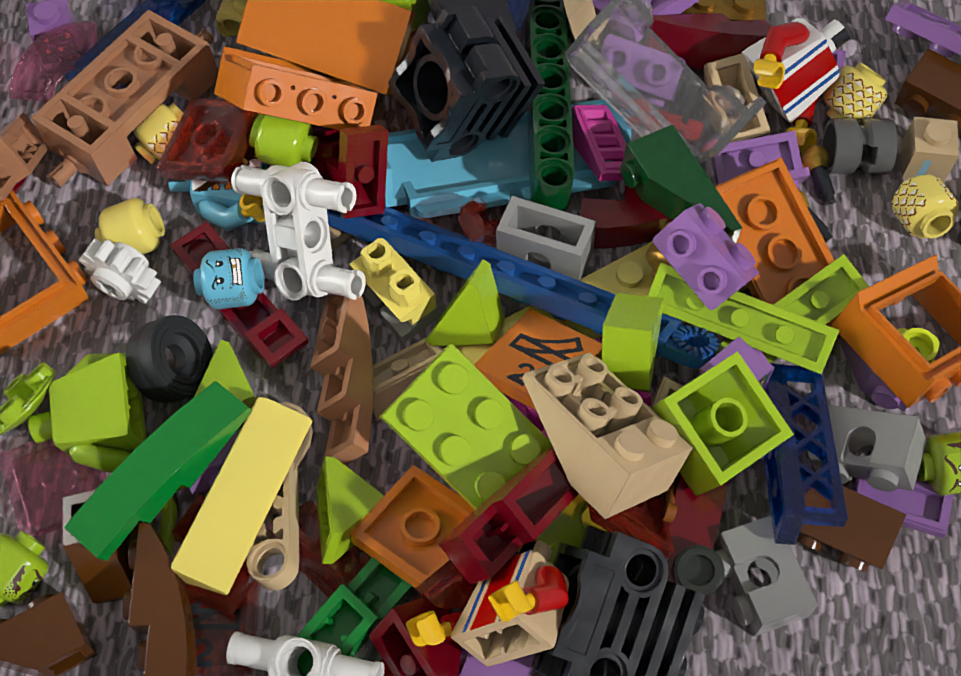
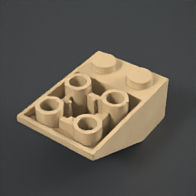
(605, 434)

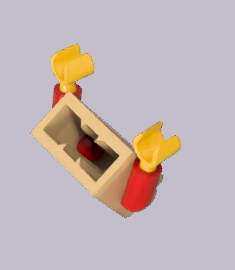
(507, 614)

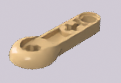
(284, 527)

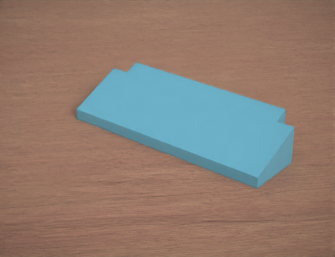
(489, 171)

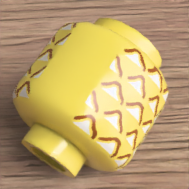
(855, 93)
(157, 131)
(925, 206)

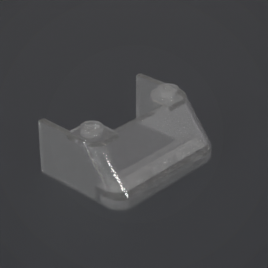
(652, 84)

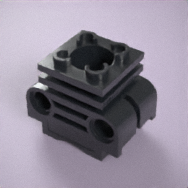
(465, 81)
(621, 611)

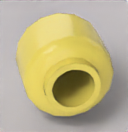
(132, 224)

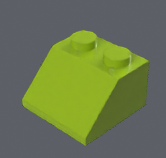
(724, 421)

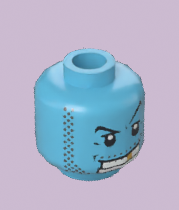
(229, 278)

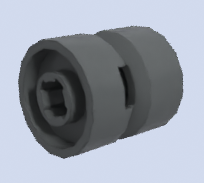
(863, 146)

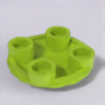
(25, 396)

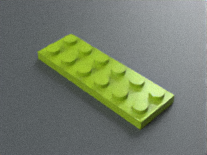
(475, 438)

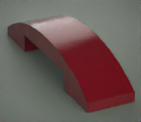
(261, 325)

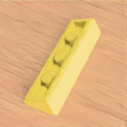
(241, 496)

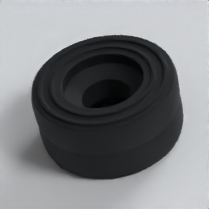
(148, 362)

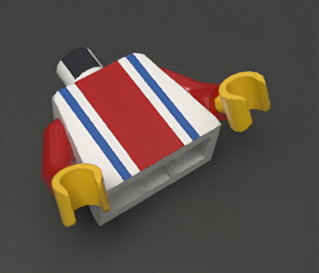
(794, 70)

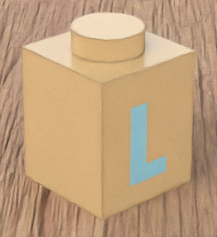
(929, 148)

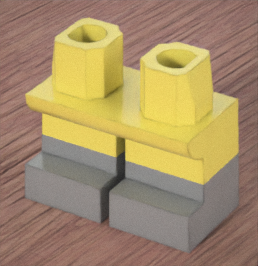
(395, 290)

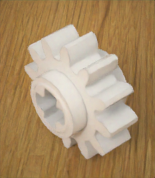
(119, 270)

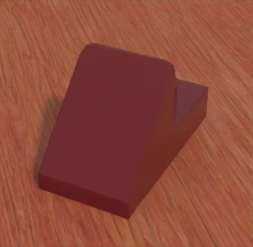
(364, 165)

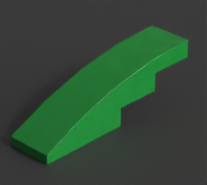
(156, 469)
(355, 611)

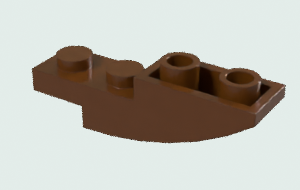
(159, 609)

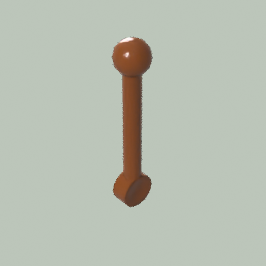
(670, 509)

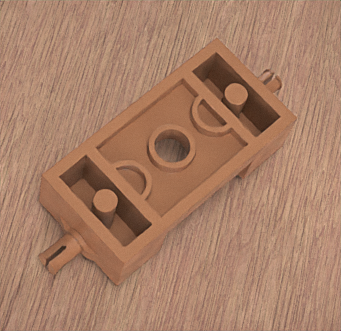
(92, 119)

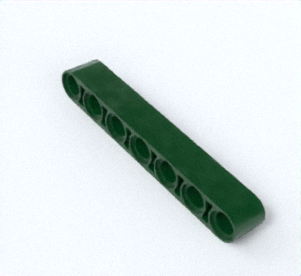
(550, 112)

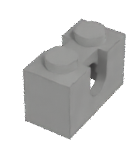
(521, 230)
(895, 442)
(774, 605)

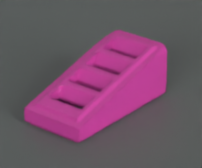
(598, 139)

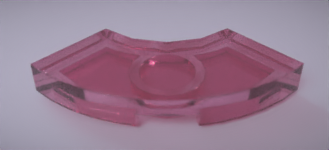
(50, 59)

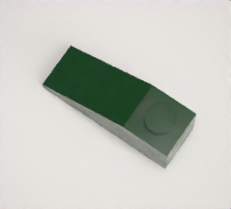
(671, 177)

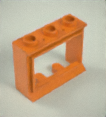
(291, 91)
(54, 300)
(888, 350)

